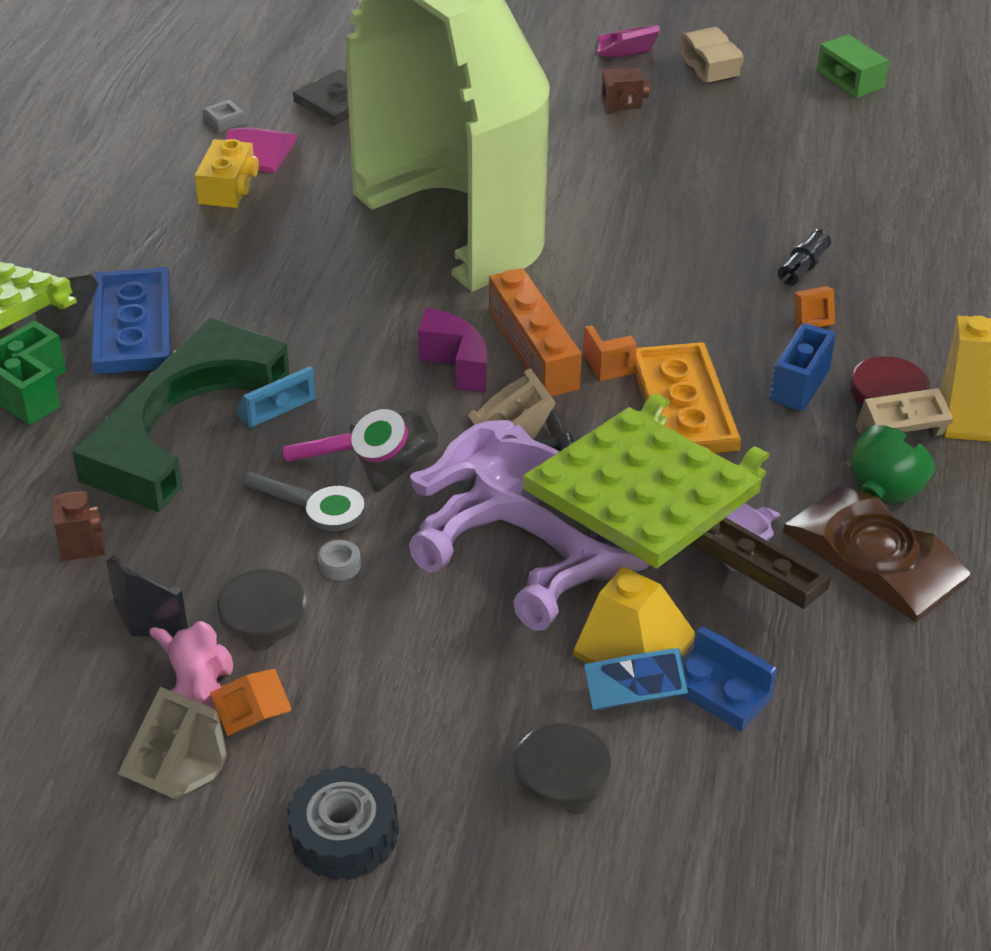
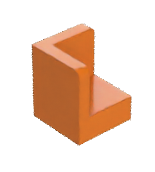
(611, 357)
(250, 700)

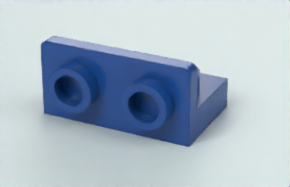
(727, 679)

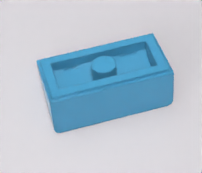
(277, 398)

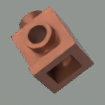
(623, 89)
(77, 526)

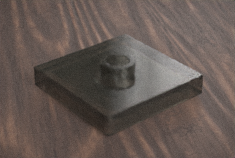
(326, 97)

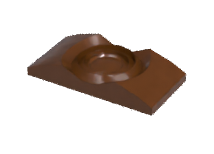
(879, 552)

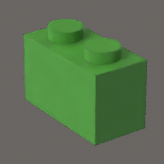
(852, 65)

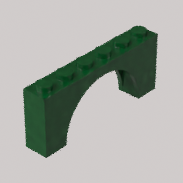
(214, 358)

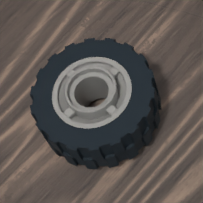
(346, 847)

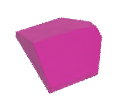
(628, 41)
(268, 145)

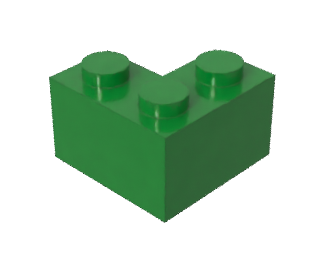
(28, 372)

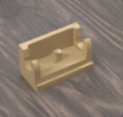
(907, 412)

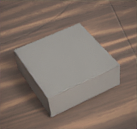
(224, 116)

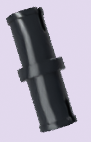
(804, 257)

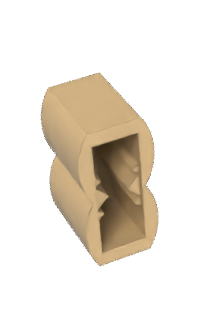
(711, 54)

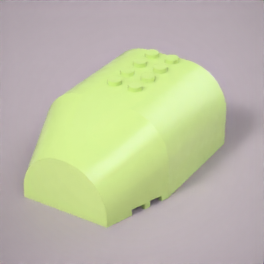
(453, 104)

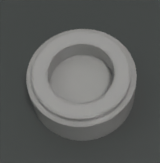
(339, 560)

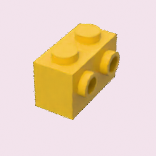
(226, 173)

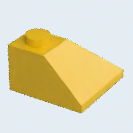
(632, 619)

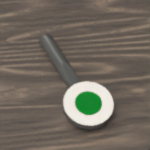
(327, 509)

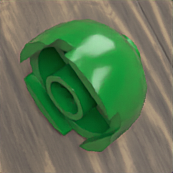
(889, 466)

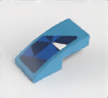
(636, 679)

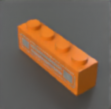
(534, 331)

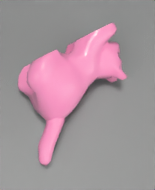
(195, 660)

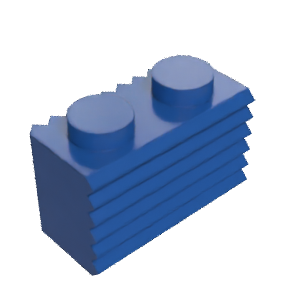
(802, 366)

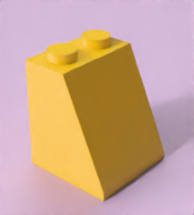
(968, 380)

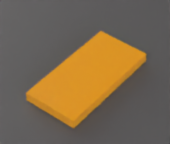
(695, 395)

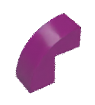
(454, 341)

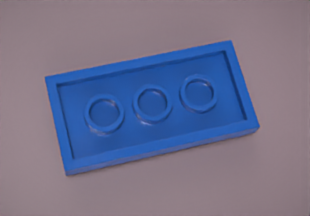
(131, 320)

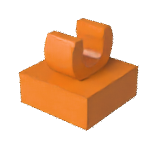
(815, 307)

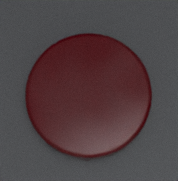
(886, 377)

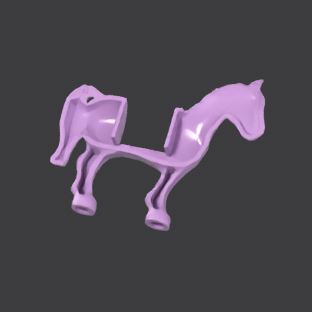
(497, 459)

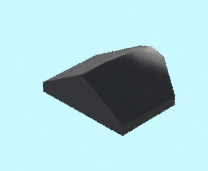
(145, 602)

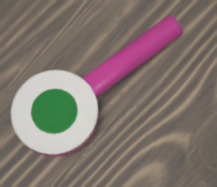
(374, 439)

